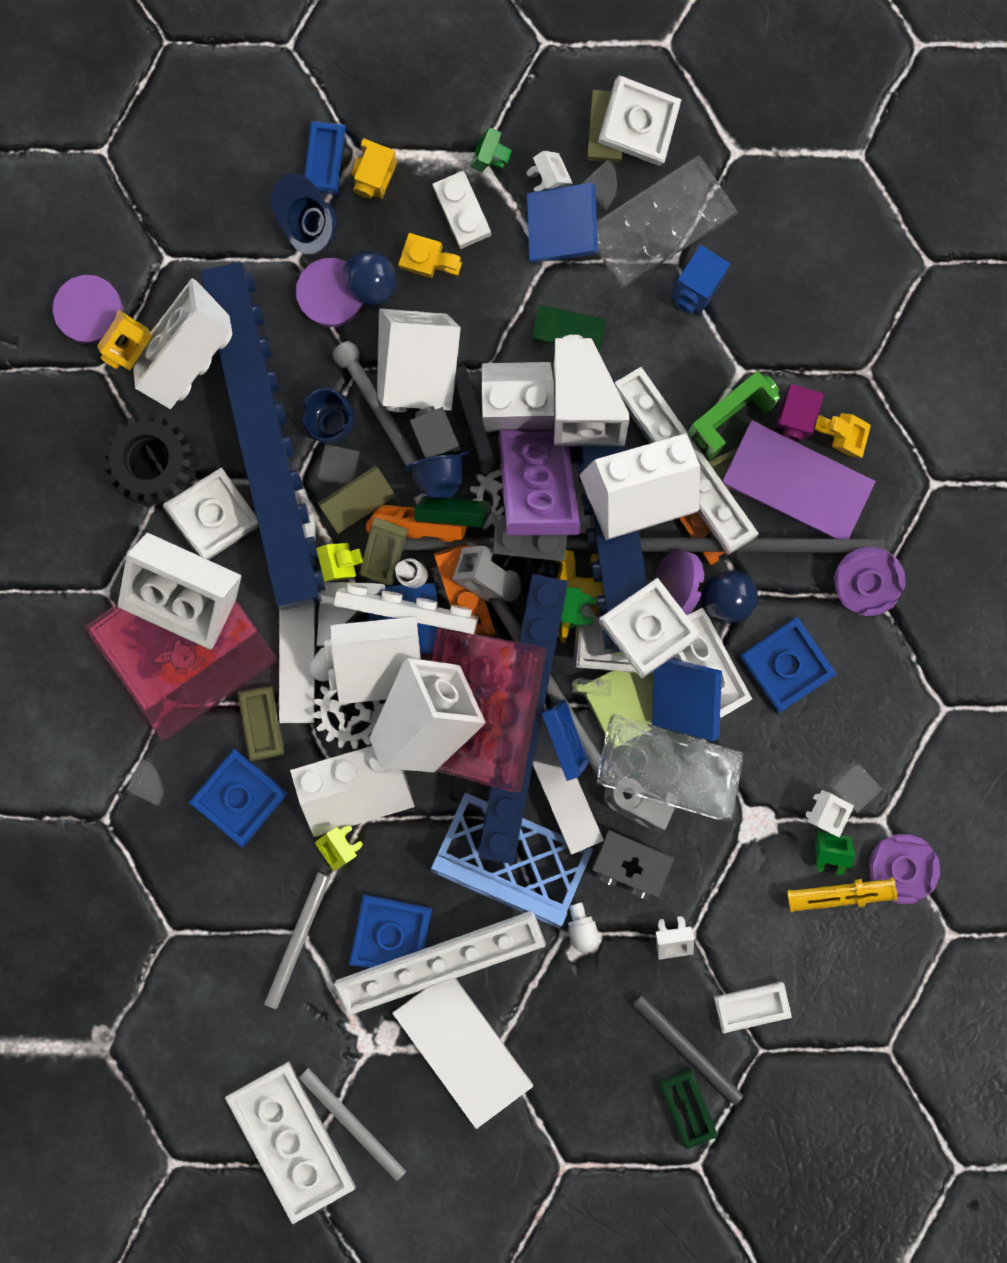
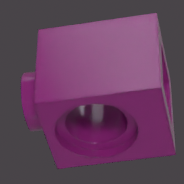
(799, 412)

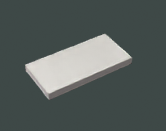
(463, 1050)
(290, 1142)

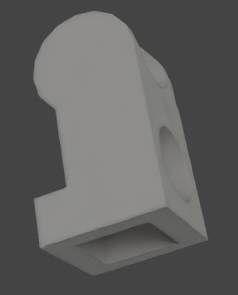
(485, 578)
(640, 810)

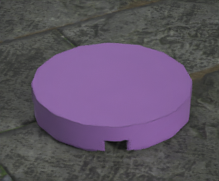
(324, 295)
(86, 308)
(681, 576)
(869, 581)
(909, 863)

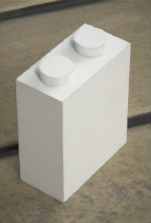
(369, 657)

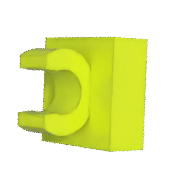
(338, 561)
(336, 848)

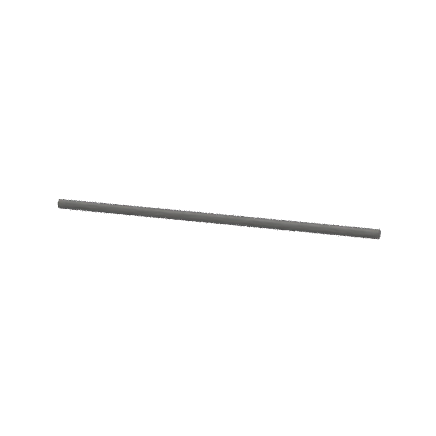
(673, 544)

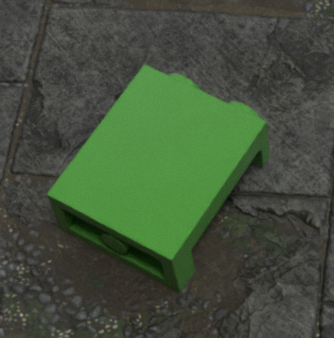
(756, 389)

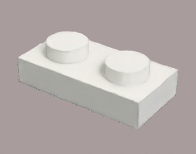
(461, 209)

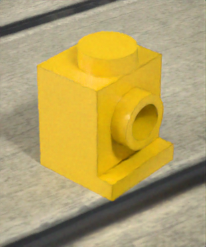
(373, 169)
(137, 339)

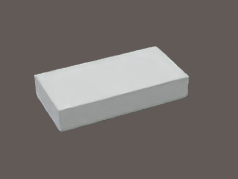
(752, 1007)

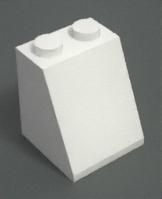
(416, 359)
(517, 396)
(585, 397)
(425, 717)

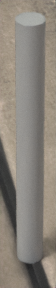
(297, 940)
(352, 1124)

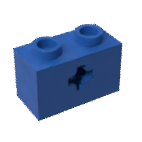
(699, 281)

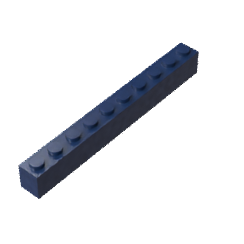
(263, 442)

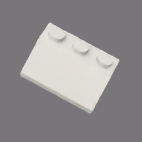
(182, 345)
(643, 486)
(178, 590)
(711, 653)
(349, 791)

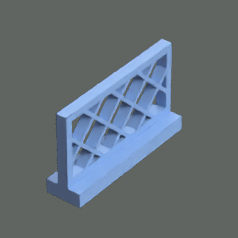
(507, 891)

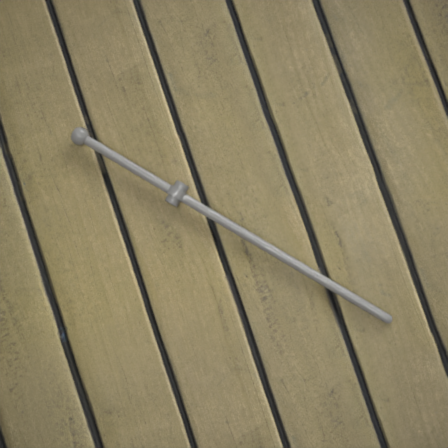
(347, 356)

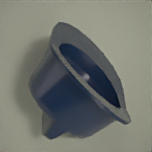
(303, 213)
(438, 474)

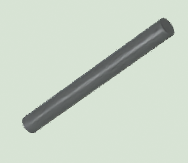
(687, 1050)

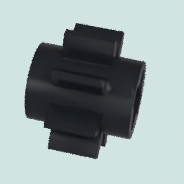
(529, 566)

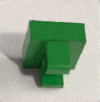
(490, 151)
(572, 613)
(834, 851)

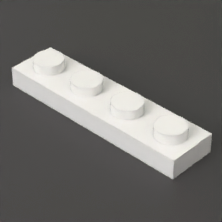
(391, 605)

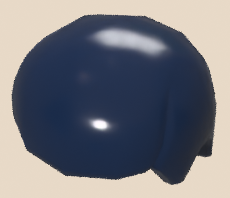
(370, 277)
(328, 415)
(729, 597)

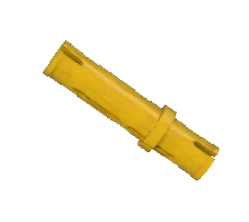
(843, 895)

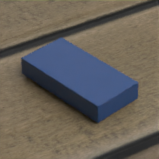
(325, 156)

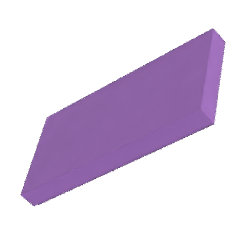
(797, 482)
(537, 484)

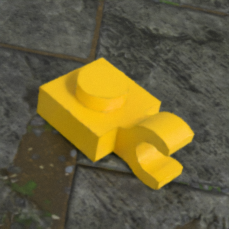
(425, 255)
(848, 431)

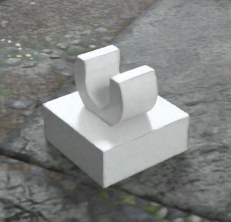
(552, 171)
(829, 813)
(674, 942)

